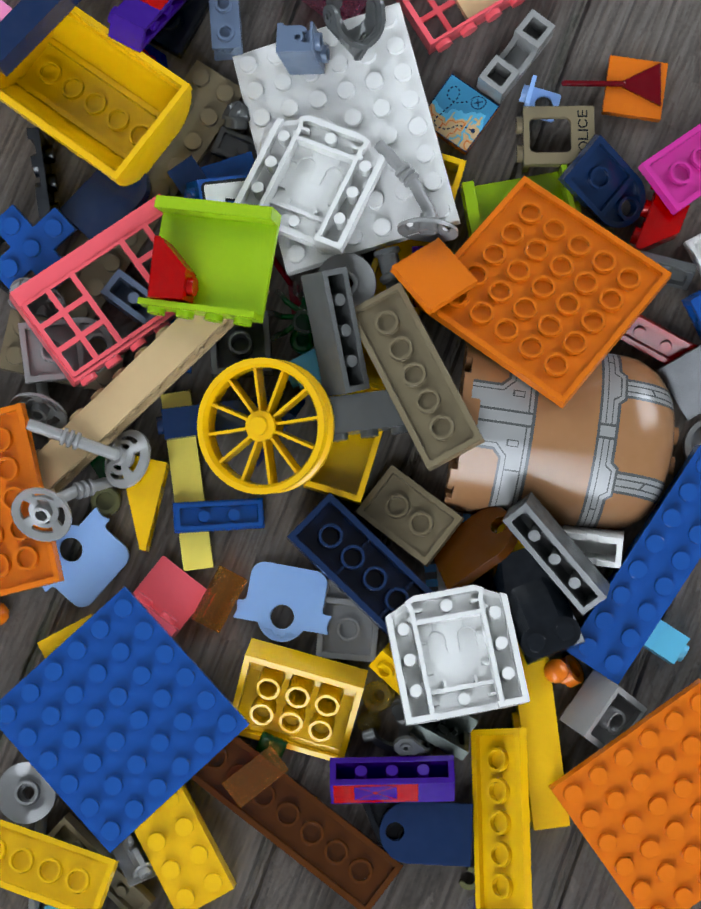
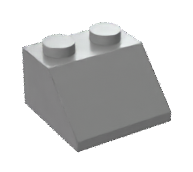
(602, 710)

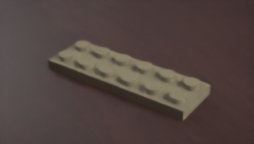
(416, 377)

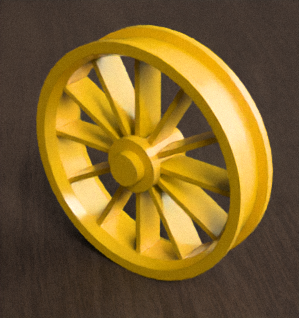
(265, 426)

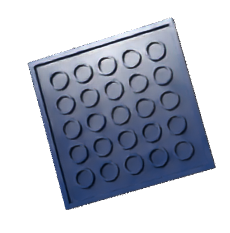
(118, 719)

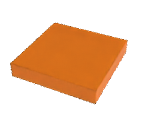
(624, 103)
(433, 276)

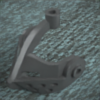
(372, 26)
(404, 744)

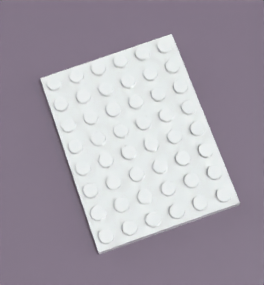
(368, 96)

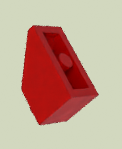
(170, 274)

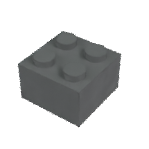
(242, 344)

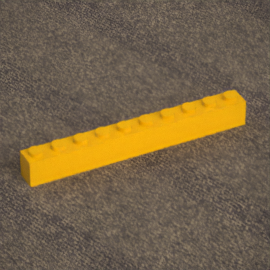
(542, 742)

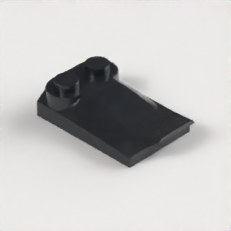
(538, 608)

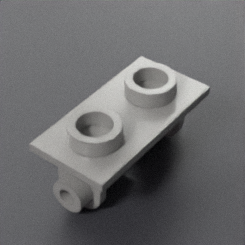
(133, 861)

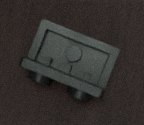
(448, 734)

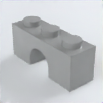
(516, 58)

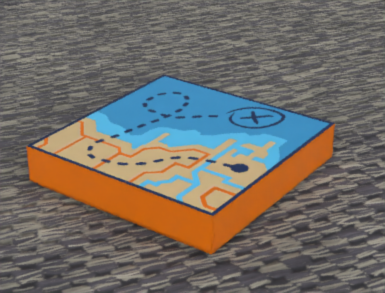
(460, 113)

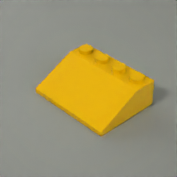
(299, 698)

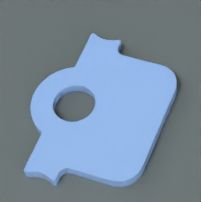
(99, 564)
(290, 586)

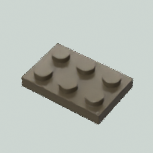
(409, 515)

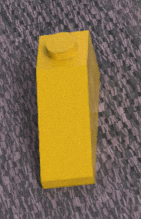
(146, 500)

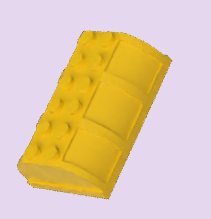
(99, 98)

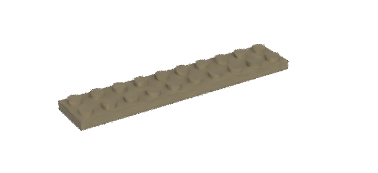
(209, 99)

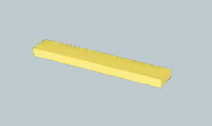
(188, 487)

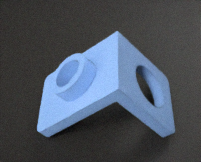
(531, 94)

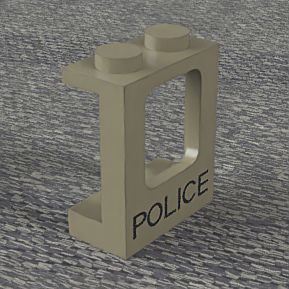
(581, 132)

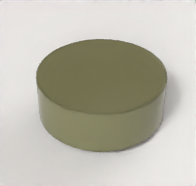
(107, 501)

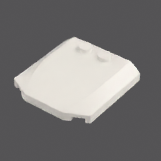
(315, 180)
(455, 654)

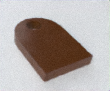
(475, 548)

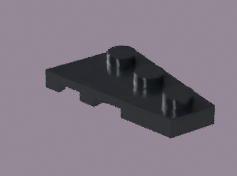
(42, 168)

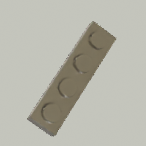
(74, 833)

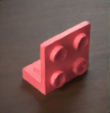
(170, 595)

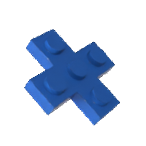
(31, 246)

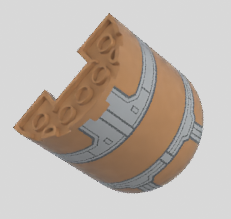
(587, 463)

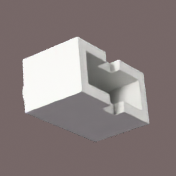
(599, 545)

